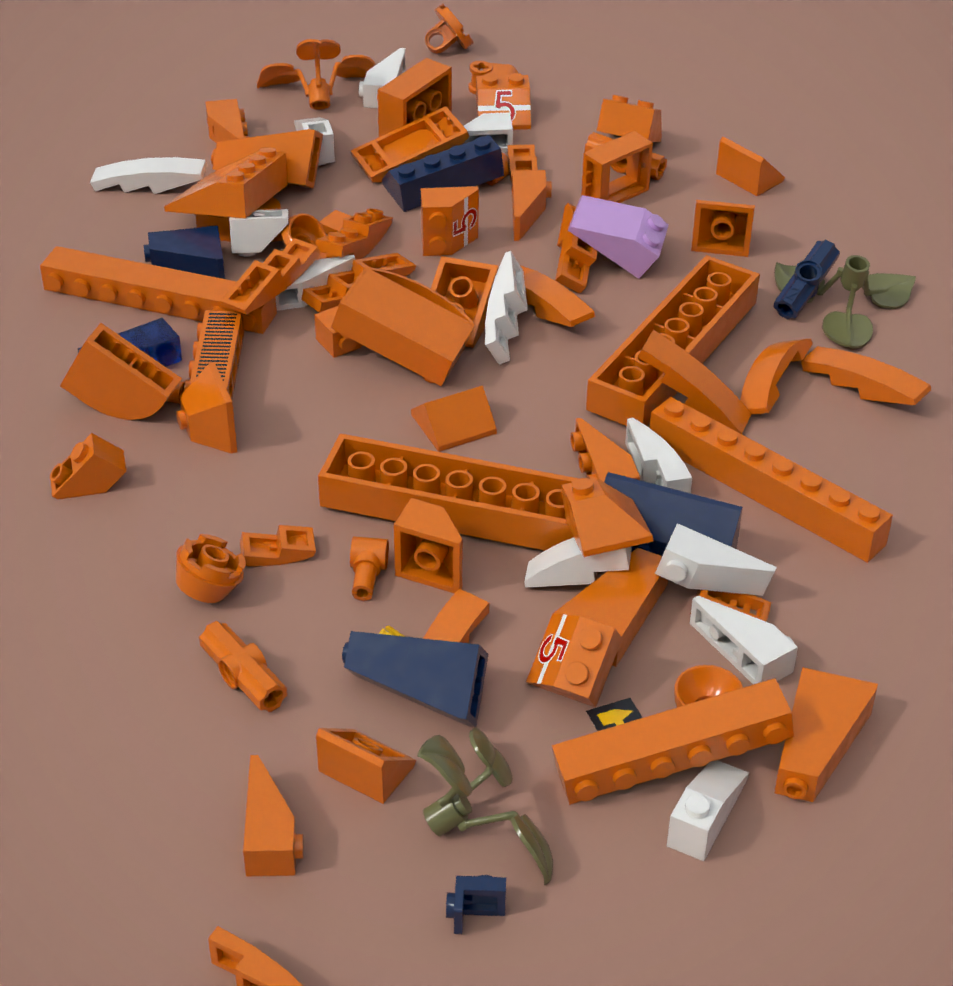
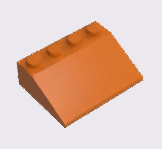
(236, 188)

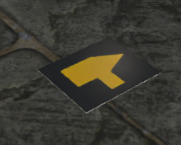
(614, 714)

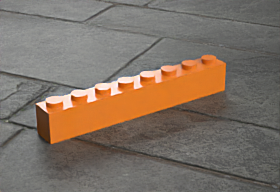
(143, 286)
(773, 480)

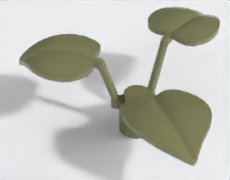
(885, 289)
(454, 807)

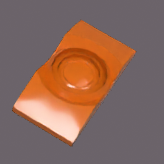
(410, 143)

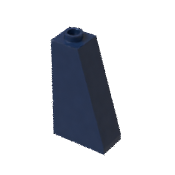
(425, 671)

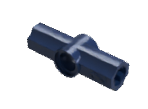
(806, 279)

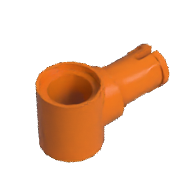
(367, 559)

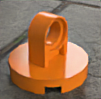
(449, 29)

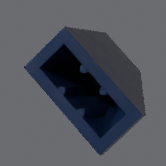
(187, 250)

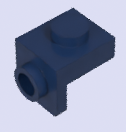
(476, 896)

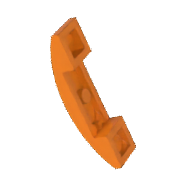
(760, 384)

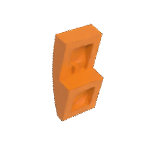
(521, 158)
(285, 547)
(458, 618)

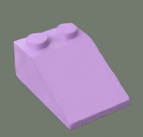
(620, 232)

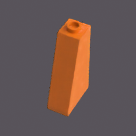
(300, 146)
(621, 598)
(826, 721)

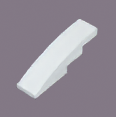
(157, 173)
(504, 304)

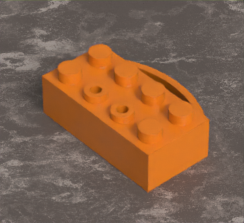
(404, 323)

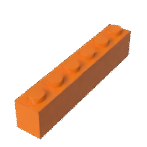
(673, 741)

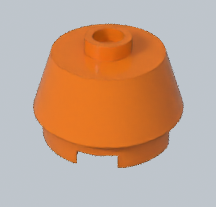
(208, 569)

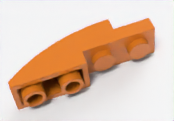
(357, 235)
(574, 256)

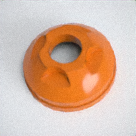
(702, 683)

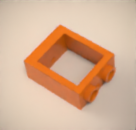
(597, 168)

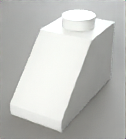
(493, 124)
(256, 231)

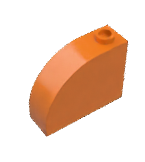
(118, 377)

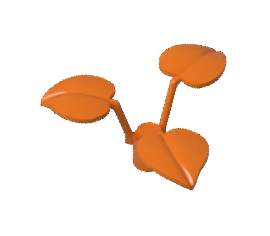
(318, 90)

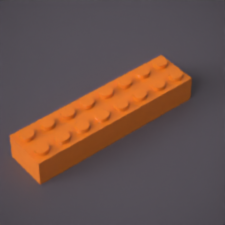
(692, 316)
(478, 495)

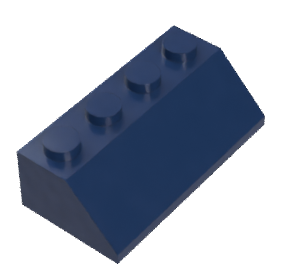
(456, 167)
(666, 507)

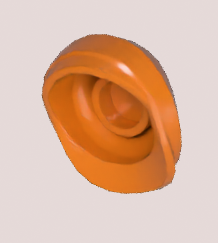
(305, 228)

